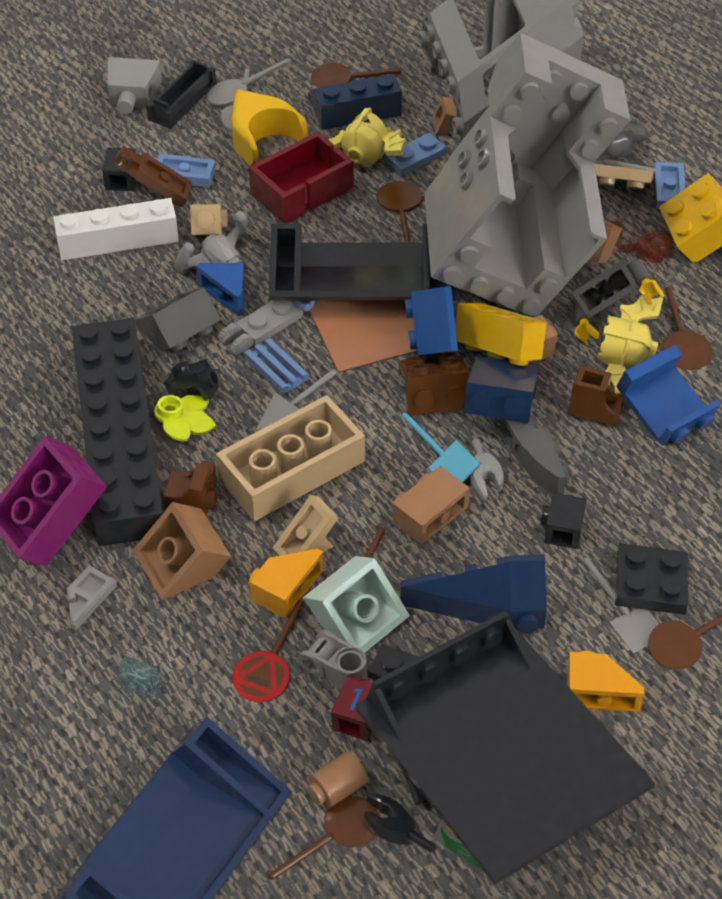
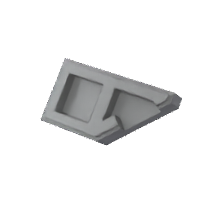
(87, 594)

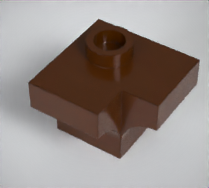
(594, 398)
(193, 487)

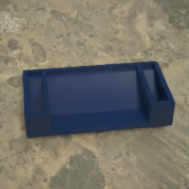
(184, 824)

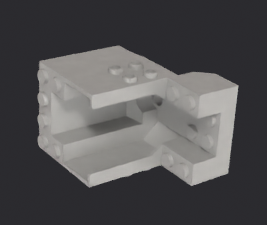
(521, 189)

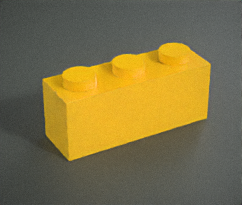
(500, 332)

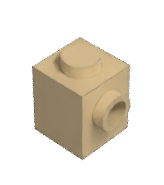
(208, 219)

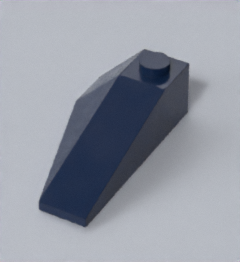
(480, 594)

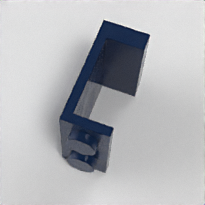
(501, 389)

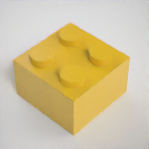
(696, 218)

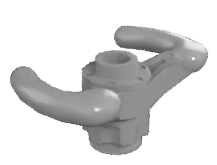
(215, 248)

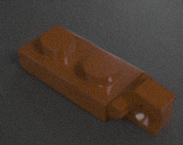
(154, 175)

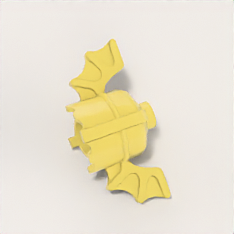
(369, 141)
(627, 340)

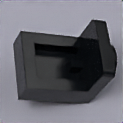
(188, 375)

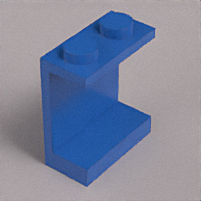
(665, 398)

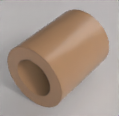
(336, 780)

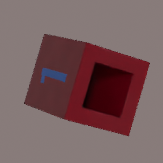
(344, 713)

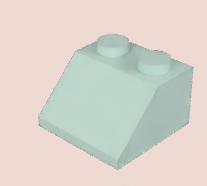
(357, 603)

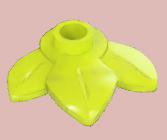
(183, 416)

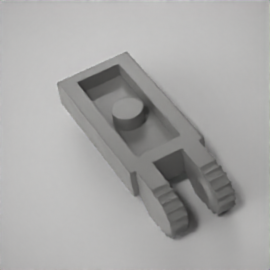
(260, 325)

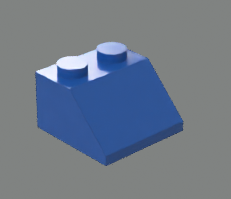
(432, 321)

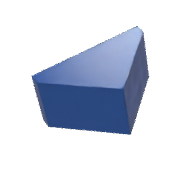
(224, 283)

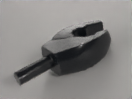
(398, 825)

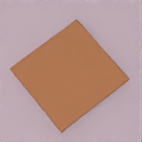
(363, 330)

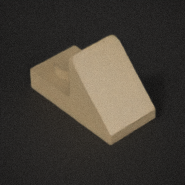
(308, 528)

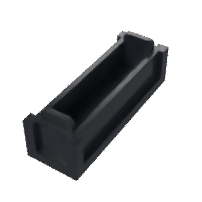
(181, 95)

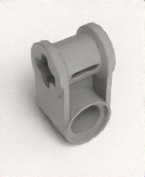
(331, 659)

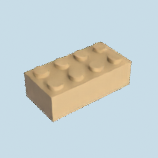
(290, 457)

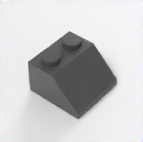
(179, 319)

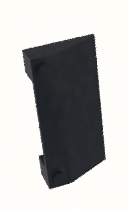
(347, 269)

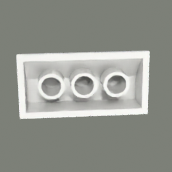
(116, 229)

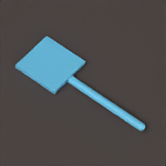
(453, 459)

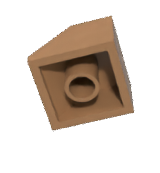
(181, 550)

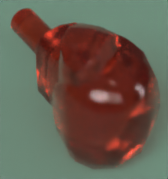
(652, 245)

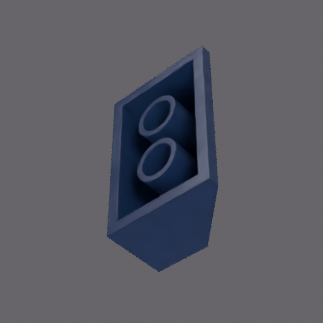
(343, 102)

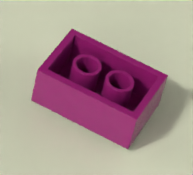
(47, 500)

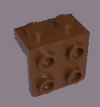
(434, 383)

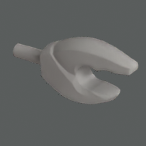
(489, 469)

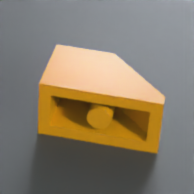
(285, 580)
(602, 683)

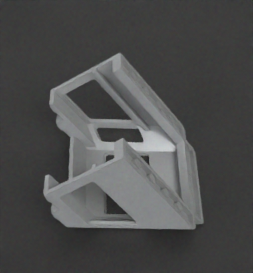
(454, 56)

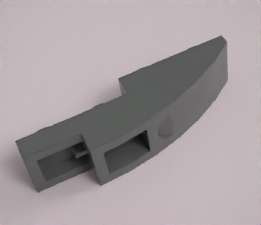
(536, 452)

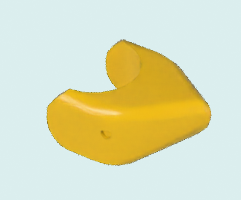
(262, 116)

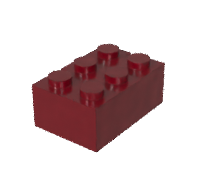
(301, 177)

